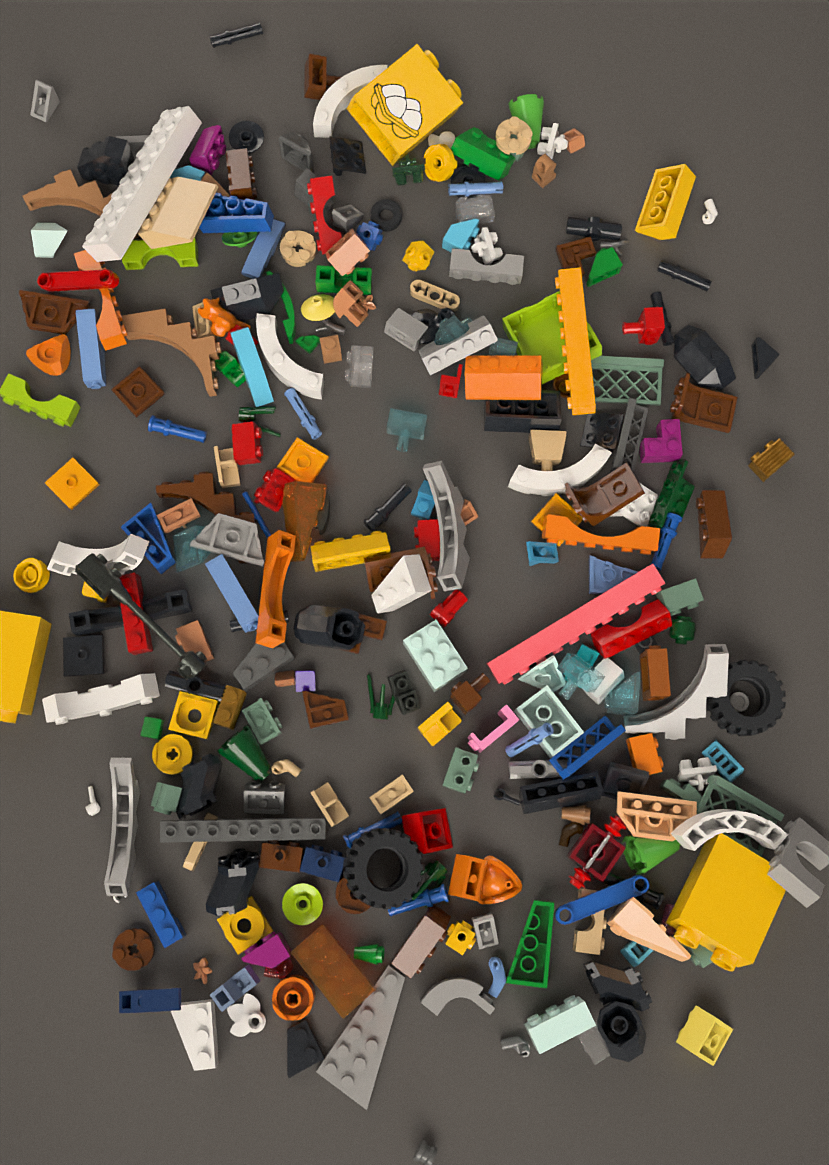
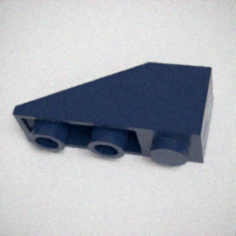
(150, 1000)

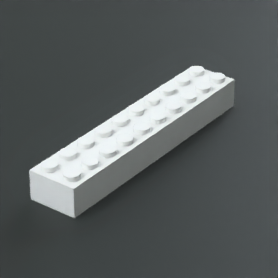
(142, 184)

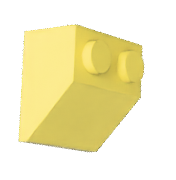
(704, 1035)

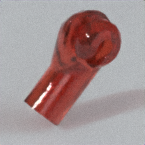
(280, 971)

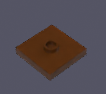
(138, 391)

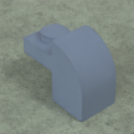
(235, 987)

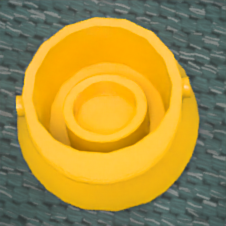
(31, 575)

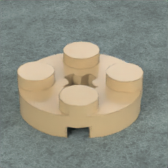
(517, 127)
(293, 239)

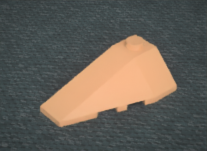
(636, 924)

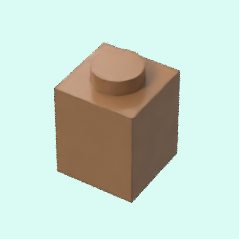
(330, 349)

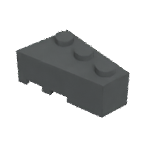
(261, 664)

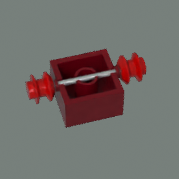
(596, 852)

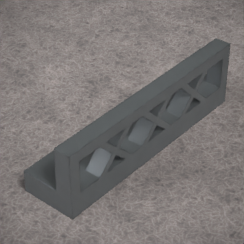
(624, 435)

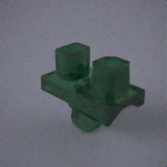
(414, 170)

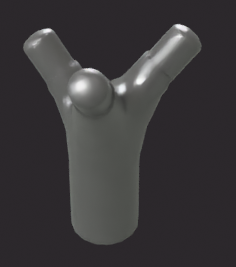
(615, 245)
(331, 327)

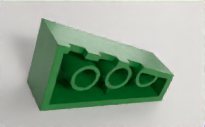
(533, 952)

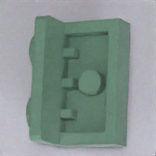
(261, 721)

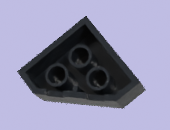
(106, 161)

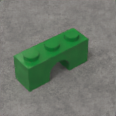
(331, 281)

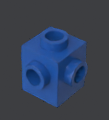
(375, 234)

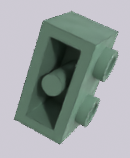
(680, 596)
(460, 771)

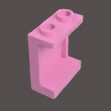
(509, 719)

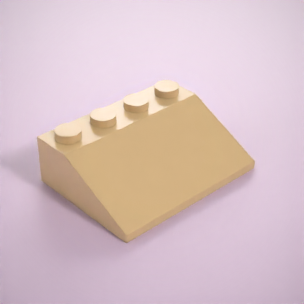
(177, 212)

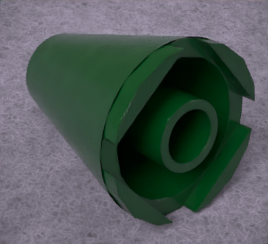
(246, 754)

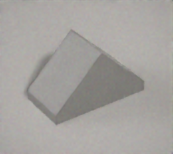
(44, 101)
(346, 217)
(485, 930)

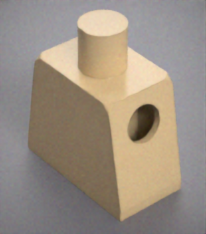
(547, 448)

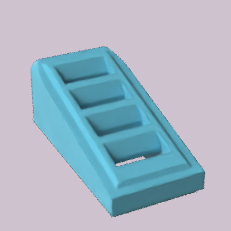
(727, 757)
(631, 957)

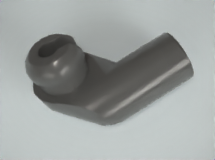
(518, 1044)

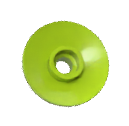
(291, 906)

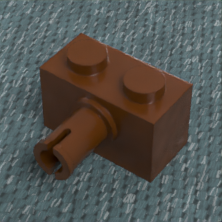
(316, 77)
(466, 695)
(281, 857)

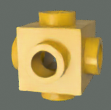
(418, 256)
(460, 945)

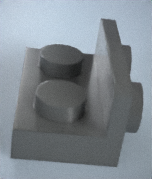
(264, 797)

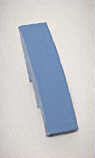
(262, 250)

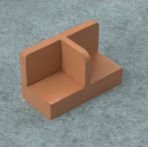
(178, 516)

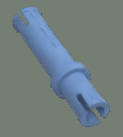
(475, 188)
(307, 420)
(542, 732)

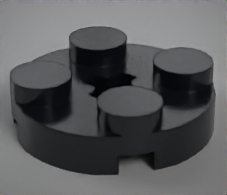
(467, 173)

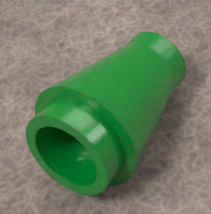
(370, 953)

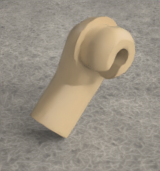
(285, 766)

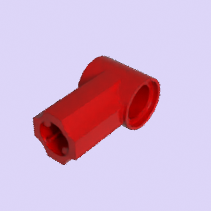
(446, 611)

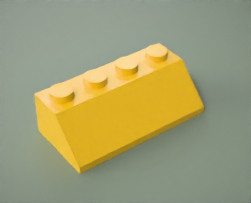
(666, 202)
(349, 551)

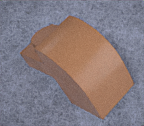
(345, 304)

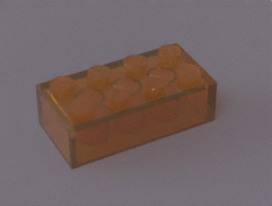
(333, 971)

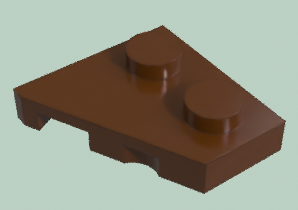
(324, 710)

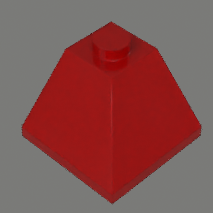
(429, 830)

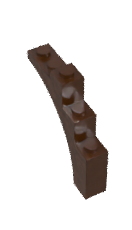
(203, 493)

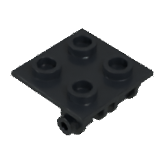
(347, 155)
(602, 430)

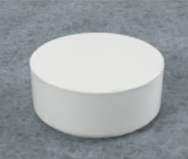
(739, 701)

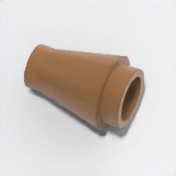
(577, 814)

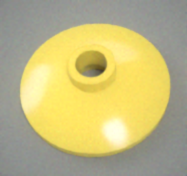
(318, 307)

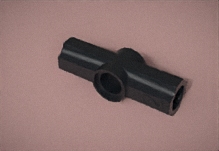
(594, 228)
(207, 688)

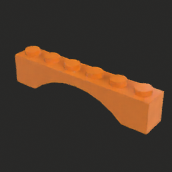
(109, 328)
(562, 529)
(271, 621)

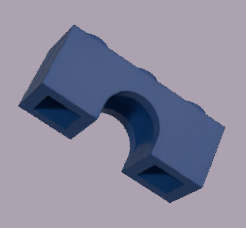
(164, 922)

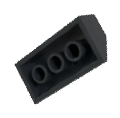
(524, 415)

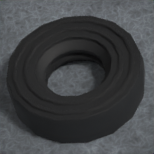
(386, 204)

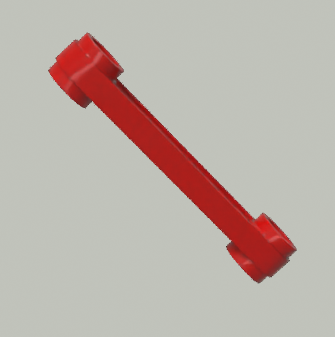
(78, 280)

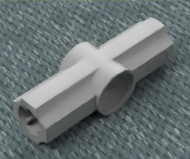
(525, 769)

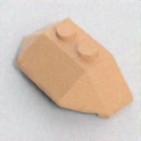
(653, 815)

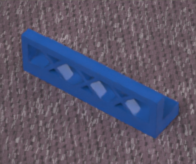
(591, 752)

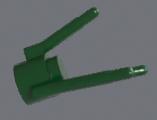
(248, 414)
(381, 710)
(436, 872)

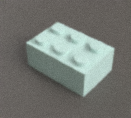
(435, 655)
(547, 708)
(559, 1023)

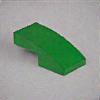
(230, 368)

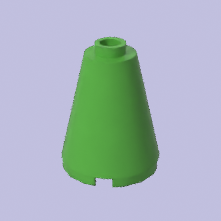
(530, 110)
(646, 853)

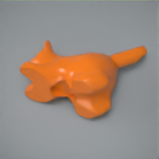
(221, 319)

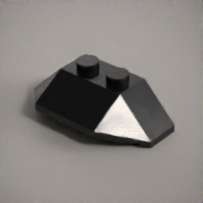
(250, 296)
(702, 358)

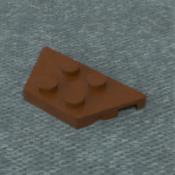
(50, 312)

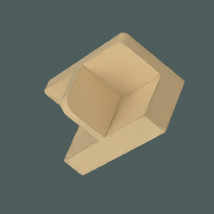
(226, 468)
(391, 794)
(329, 804)

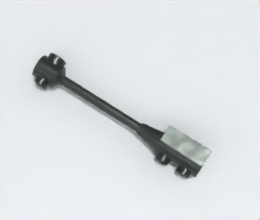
(107, 582)

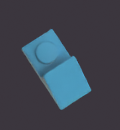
(424, 503)
(541, 553)

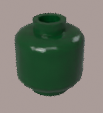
(682, 630)

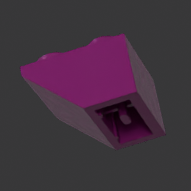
(208, 150)
(270, 953)

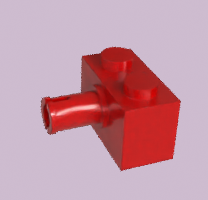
(648, 326)

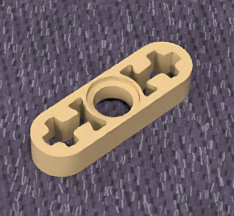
(420, 295)
(196, 850)

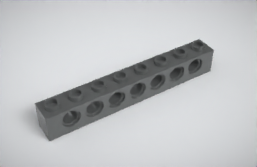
(242, 829)

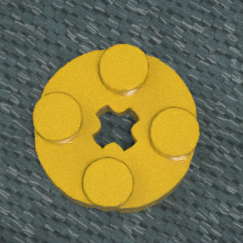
(447, 159)
(165, 746)

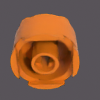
(293, 1010)

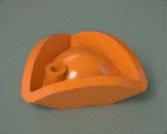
(51, 355)
(498, 882)

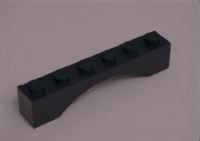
(103, 619)

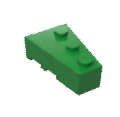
(482, 152)

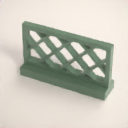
(628, 364)
(741, 798)

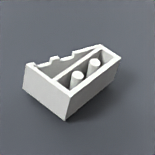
(402, 585)
(198, 1032)

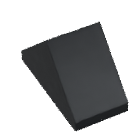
(763, 356)

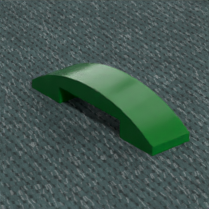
(289, 324)

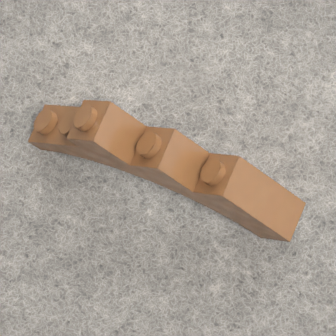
(67, 193)
(159, 327)

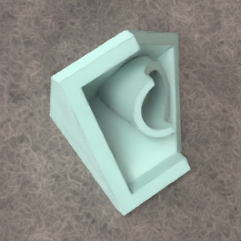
(47, 238)
(545, 674)

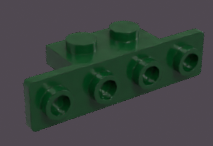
(673, 496)

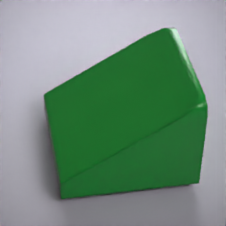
(152, 728)

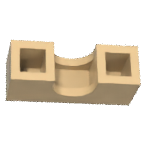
(590, 939)

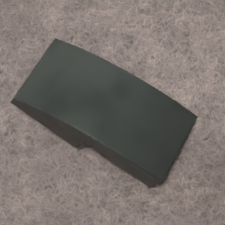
(323, 516)
(403, 693)

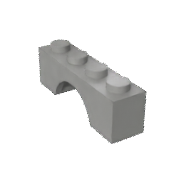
(465, 266)

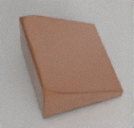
(575, 140)
(468, 512)
(285, 678)

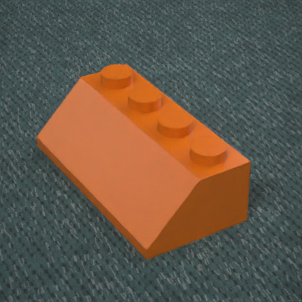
(503, 377)

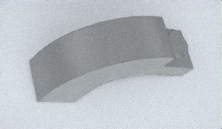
(452, 988)

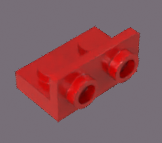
(271, 491)

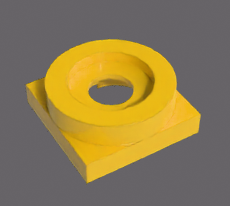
(186, 703)
(259, 926)

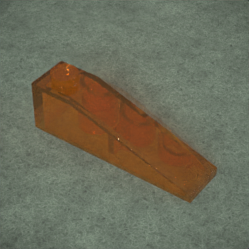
(300, 509)

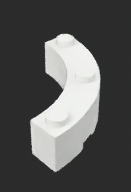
(339, 96)
(286, 370)
(551, 482)
(122, 556)
(101, 700)
(707, 824)

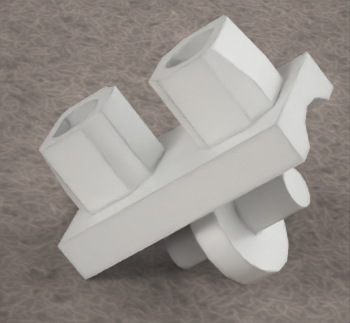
(554, 141)
(485, 248)
(696, 776)

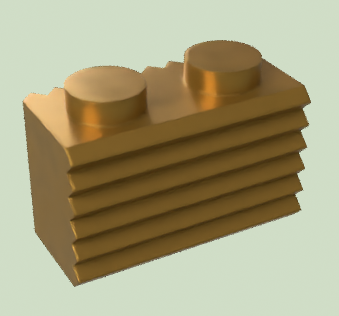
(770, 460)
(230, 707)

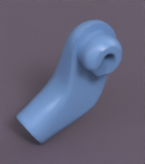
(499, 976)

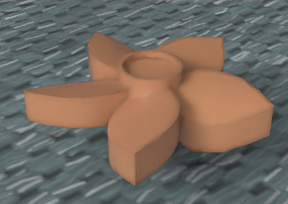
(366, 303)
(202, 970)

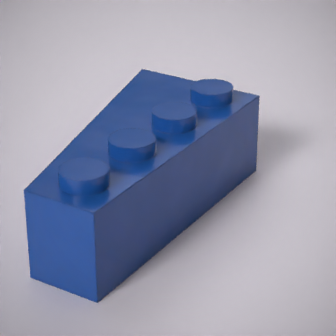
(236, 215)

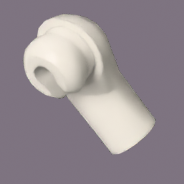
(711, 212)

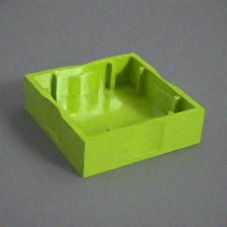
(538, 334)

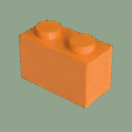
(644, 753)
(466, 877)

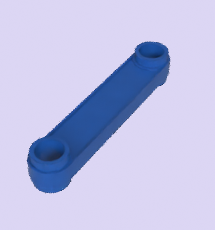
(602, 899)

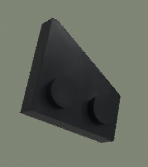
(301, 1049)

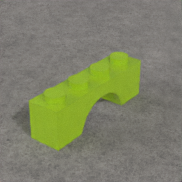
(140, 253)
(59, 409)

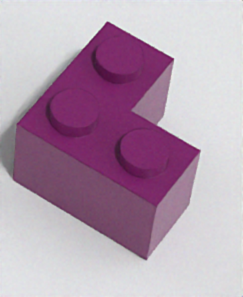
(666, 446)

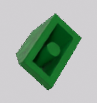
(604, 266)

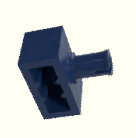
(322, 863)

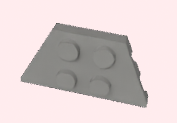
(231, 539)

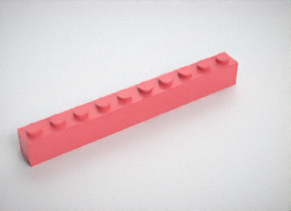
(576, 623)

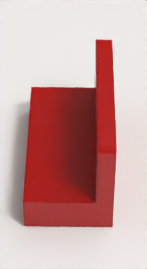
(450, 385)

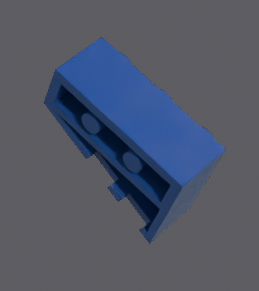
(147, 526)

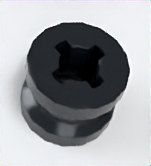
(444, 313)

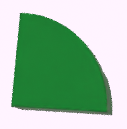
(308, 343)

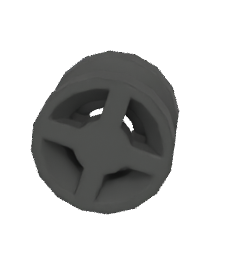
(425, 1153)

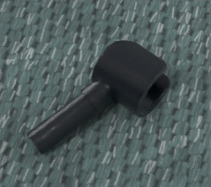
(506, 797)

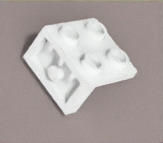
(639, 509)

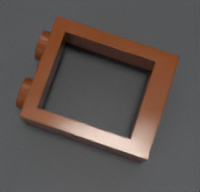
(654, 674)

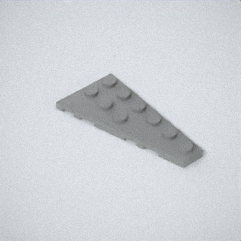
(359, 1049)

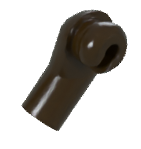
(568, 831)

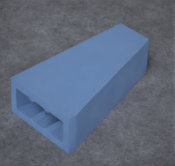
(91, 349)
(233, 593)

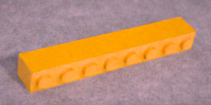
(576, 341)

